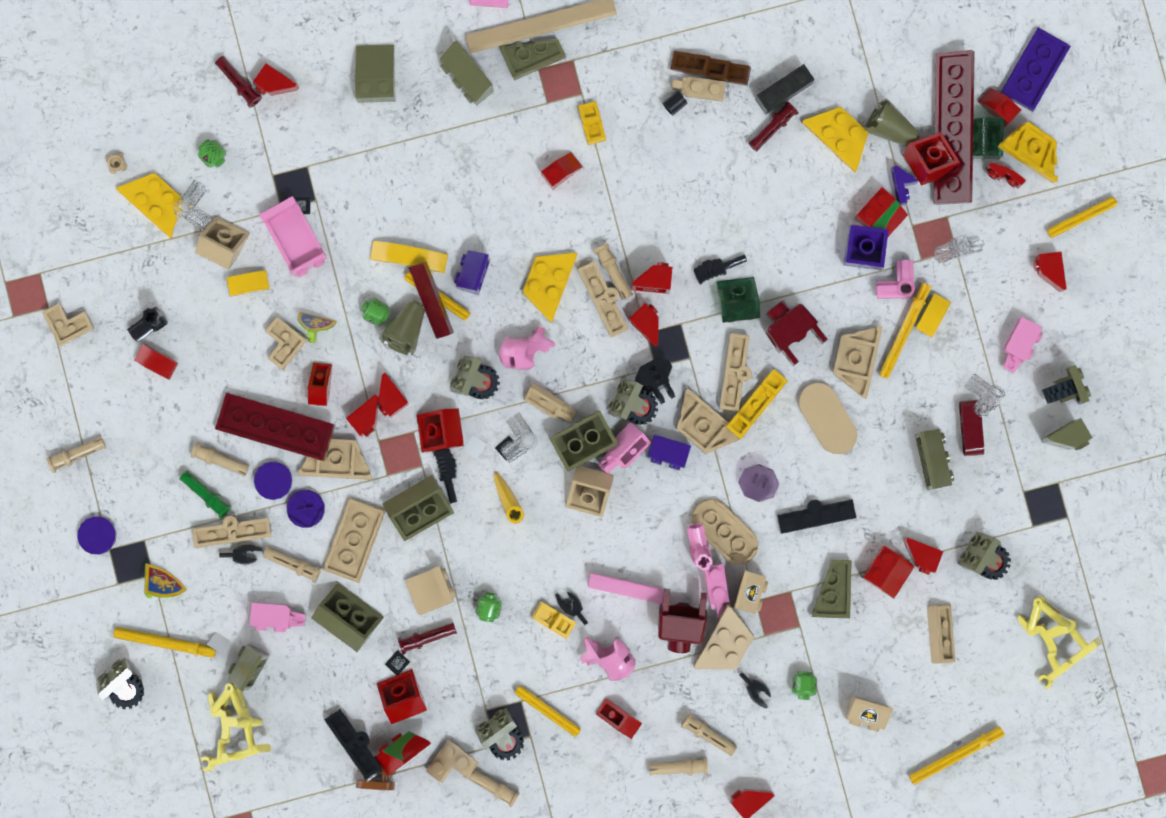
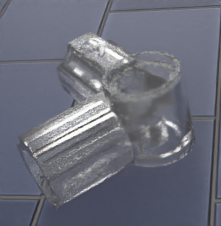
(194, 214)
(958, 247)
(989, 395)
(521, 431)

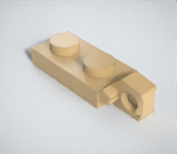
(700, 88)
(549, 403)

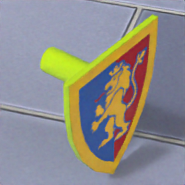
(314, 324)
(161, 583)

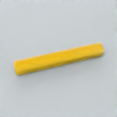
(1081, 217)
(448, 303)
(547, 711)

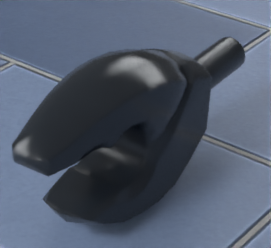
(239, 554)
(572, 609)
(754, 688)

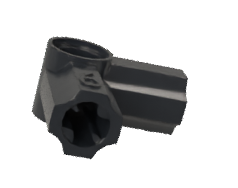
(151, 321)

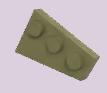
(528, 58)
(835, 594)

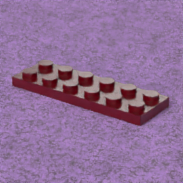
(275, 427)

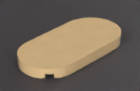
(827, 418)
(726, 532)

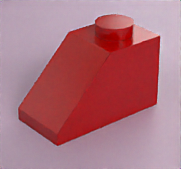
(273, 82)
(999, 105)
(561, 170)
(1051, 269)
(646, 322)
(319, 384)
(390, 397)
(365, 417)
(923, 556)
(618, 718)
(750, 801)

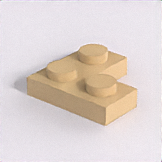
(64, 329)
(289, 342)
(451, 757)

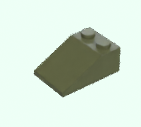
(375, 73)
(248, 667)

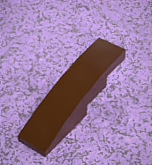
(710, 68)

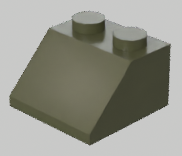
(1070, 436)

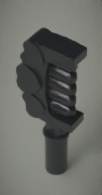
(709, 268)
(447, 467)

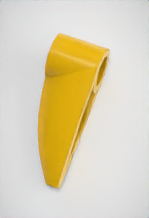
(507, 499)

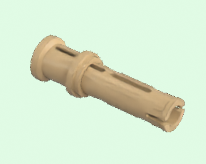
(609, 263)
(211, 456)
(67, 458)
(301, 567)
(701, 730)
(689, 767)
(499, 790)

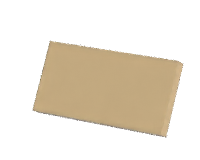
(354, 540)

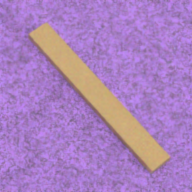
(540, 25)

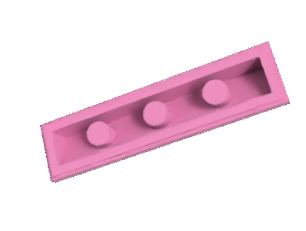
(626, 588)

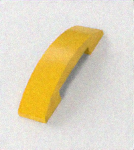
(408, 255)
(756, 404)

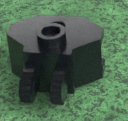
(657, 379)

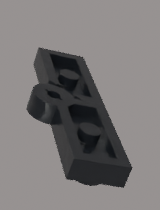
(816, 515)
(354, 744)

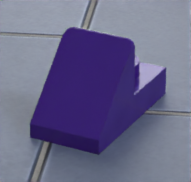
(900, 180)

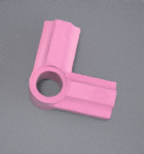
(892, 289)
(699, 546)

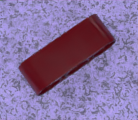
(971, 429)

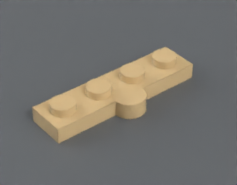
(603, 299)
(735, 372)
(231, 532)

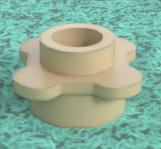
(116, 158)

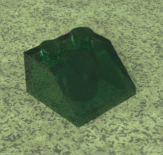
(738, 299)

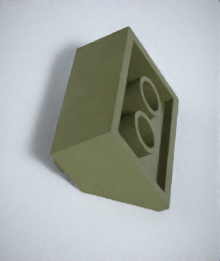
(466, 74)
(583, 441)
(934, 459)
(418, 508)
(347, 617)

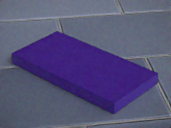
(1035, 69)

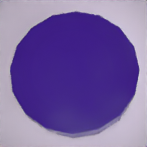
(273, 480)
(305, 508)
(96, 535)

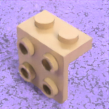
(430, 590)

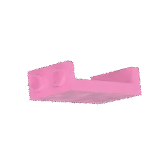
(294, 237)

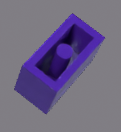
(669, 452)

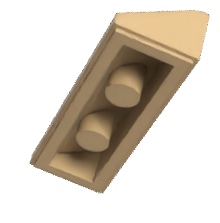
(941, 633)

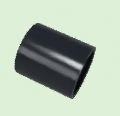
(674, 103)

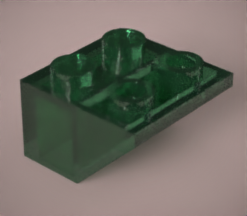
(987, 135)

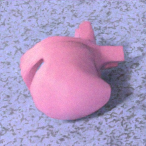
(520, 352)
(614, 660)

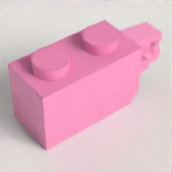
(1020, 343)
(630, 445)
(717, 588)
(275, 616)

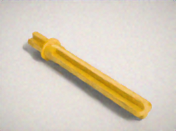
(915, 308)
(164, 642)
(957, 755)

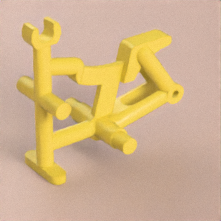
(1065, 626)
(244, 720)

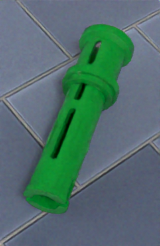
(212, 500)

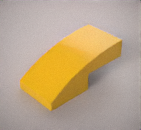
(592, 123)
(247, 283)
(933, 315)
(553, 620)

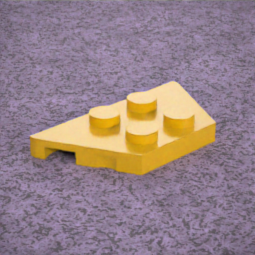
(839, 134)
(1033, 149)
(154, 200)
(548, 282)

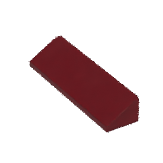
(431, 300)

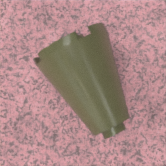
(891, 124)
(405, 329)

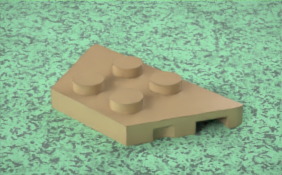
(857, 359)
(703, 425)
(342, 460)
(726, 643)

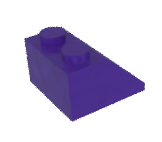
(866, 247)
(473, 272)

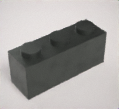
(784, 89)

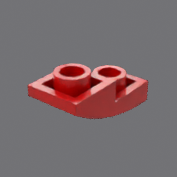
(998, 171)
(155, 361)

